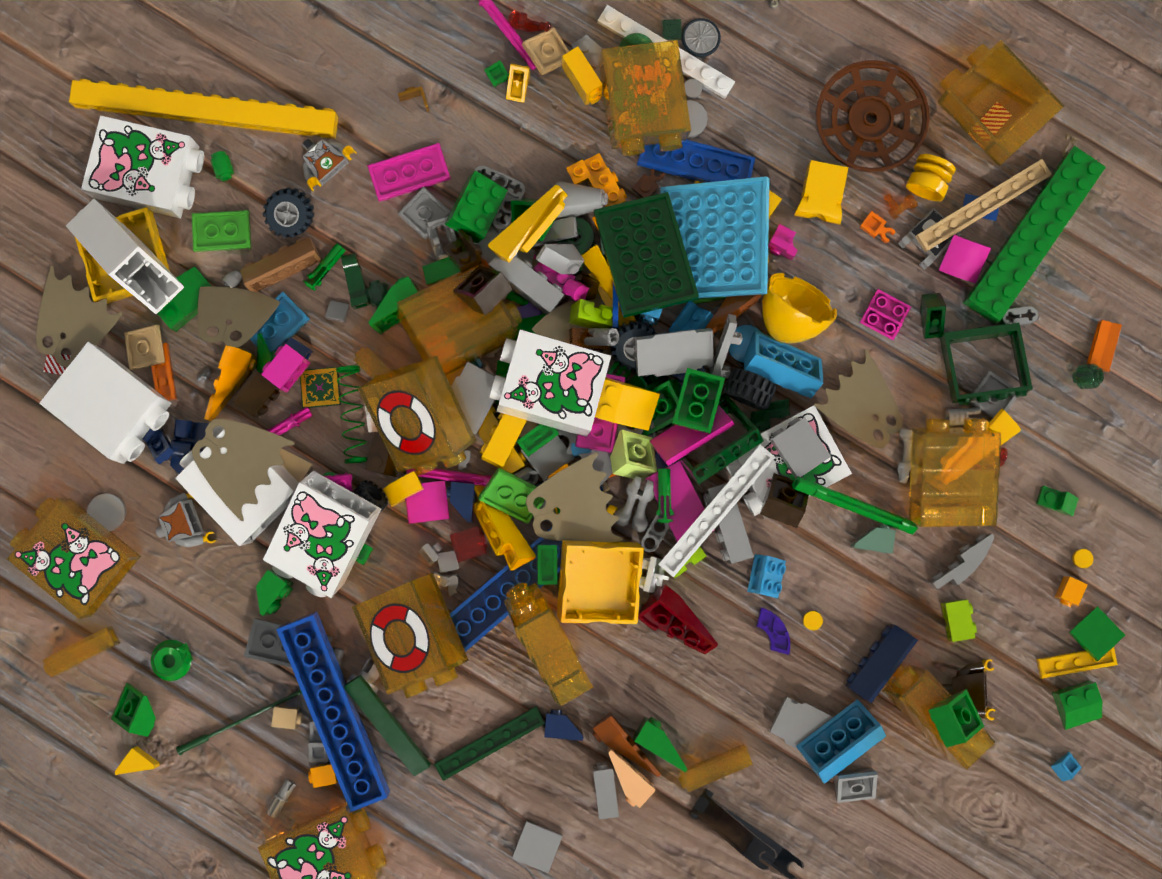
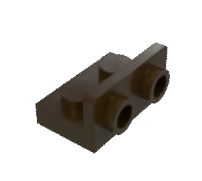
(464, 252)

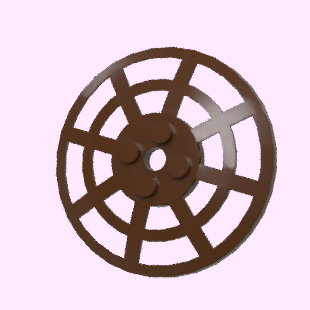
(879, 109)

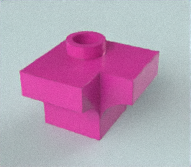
(782, 242)

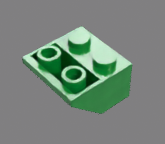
(271, 591)

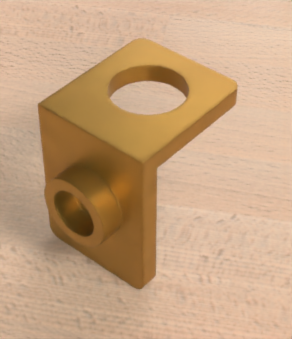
(413, 92)

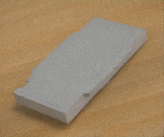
(674, 352)
(473, 394)
(797, 721)

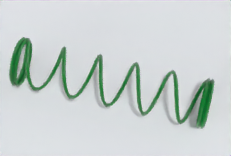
(353, 369)

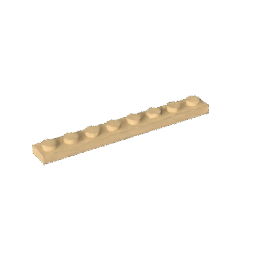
(983, 205)

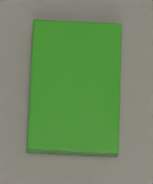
(221, 231)
(509, 495)

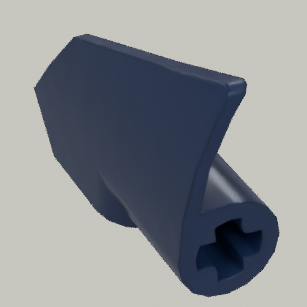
(185, 437)

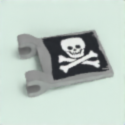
(928, 221)

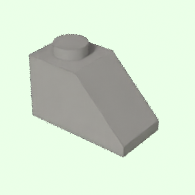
(561, 258)

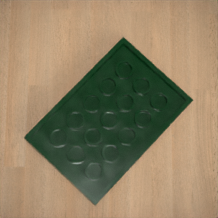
(646, 254)

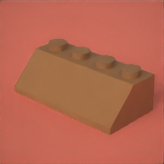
(280, 265)

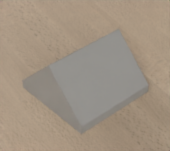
(855, 785)

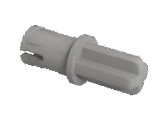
(281, 798)

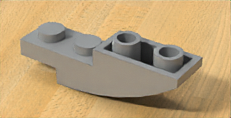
(969, 557)

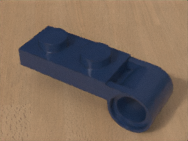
(158, 445)

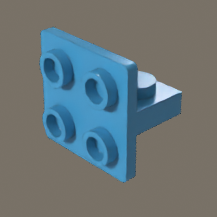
(766, 575)

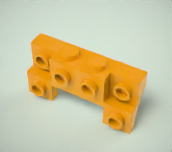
(598, 177)

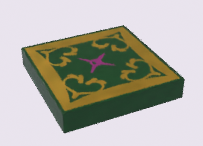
(320, 387)

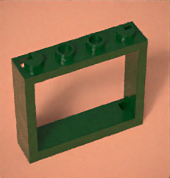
(1012, 330)
(730, 452)

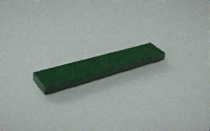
(387, 725)
(489, 743)

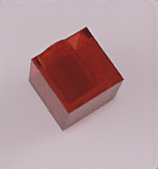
(469, 544)

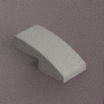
(316, 749)

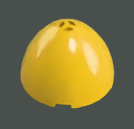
(795, 309)

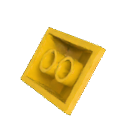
(626, 404)

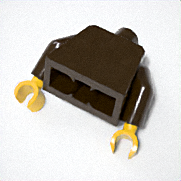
(974, 679)

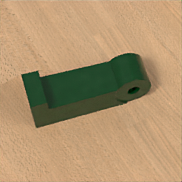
(355, 281)

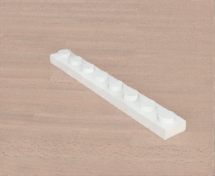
(691, 66)
(716, 510)

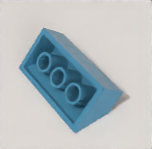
(784, 364)
(841, 741)

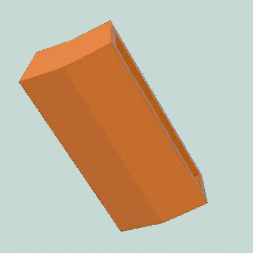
(1104, 344)

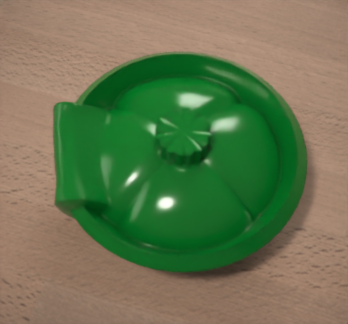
(171, 660)

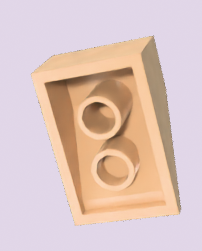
(634, 783)

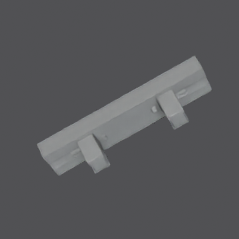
(727, 337)

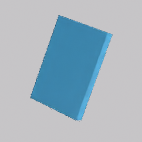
(282, 323)

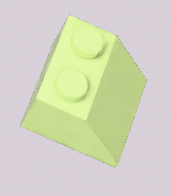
(633, 456)

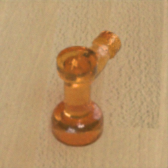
(896, 209)

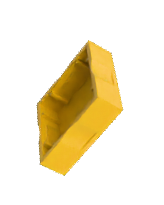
(102, 285)
(599, 582)

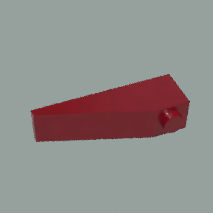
(670, 613)

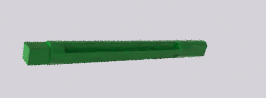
(854, 505)

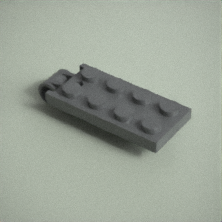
(266, 645)

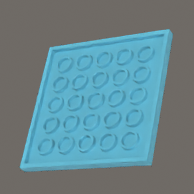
(725, 234)

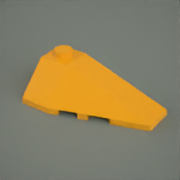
(235, 369)

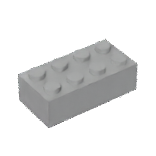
(528, 283)
(730, 531)

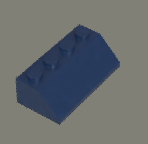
(881, 662)

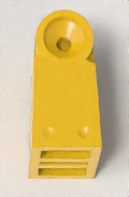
(823, 192)

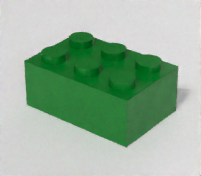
(476, 206)

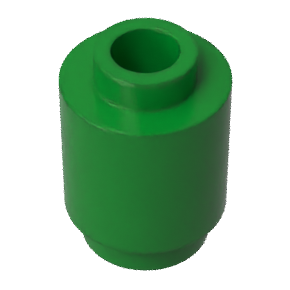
(222, 166)

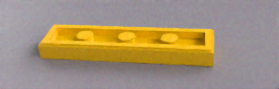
(1073, 663)

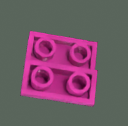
(964, 259)
(885, 314)
(428, 504)

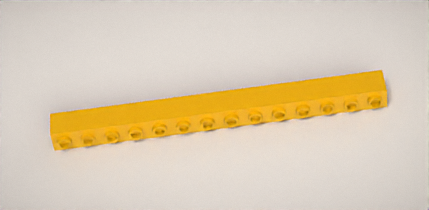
(204, 109)

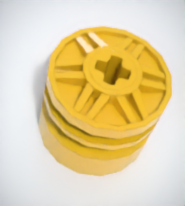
(930, 177)

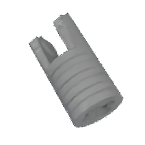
(602, 337)
(958, 415)

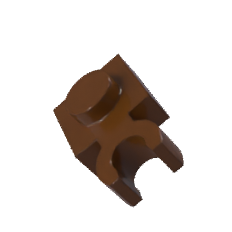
(647, 185)

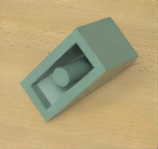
(877, 540)

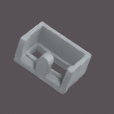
(434, 240)

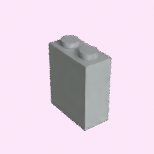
(799, 447)
(605, 790)

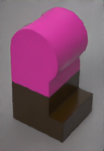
(581, 289)

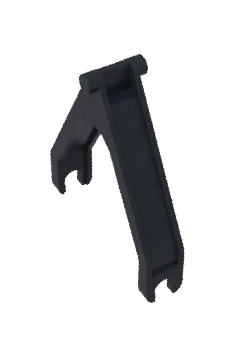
(743, 836)

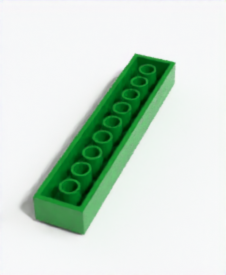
(1034, 235)

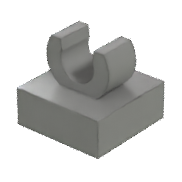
(430, 553)

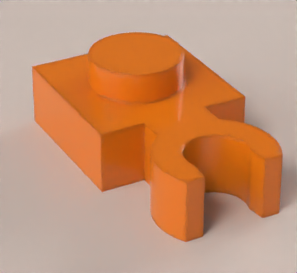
(875, 226)

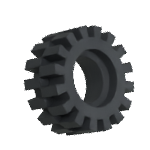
(371, 493)

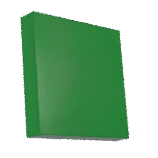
(1097, 633)

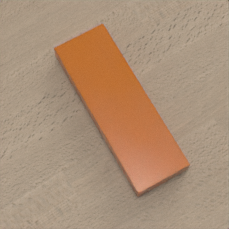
(163, 376)

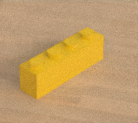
(503, 440)

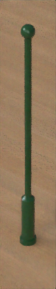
(204, 738)

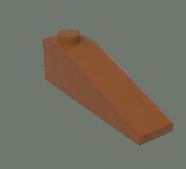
(732, 305)
(617, 738)

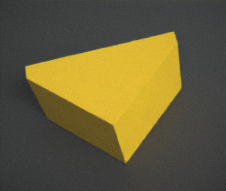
(518, 83)
(136, 761)

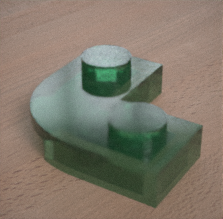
(776, 409)

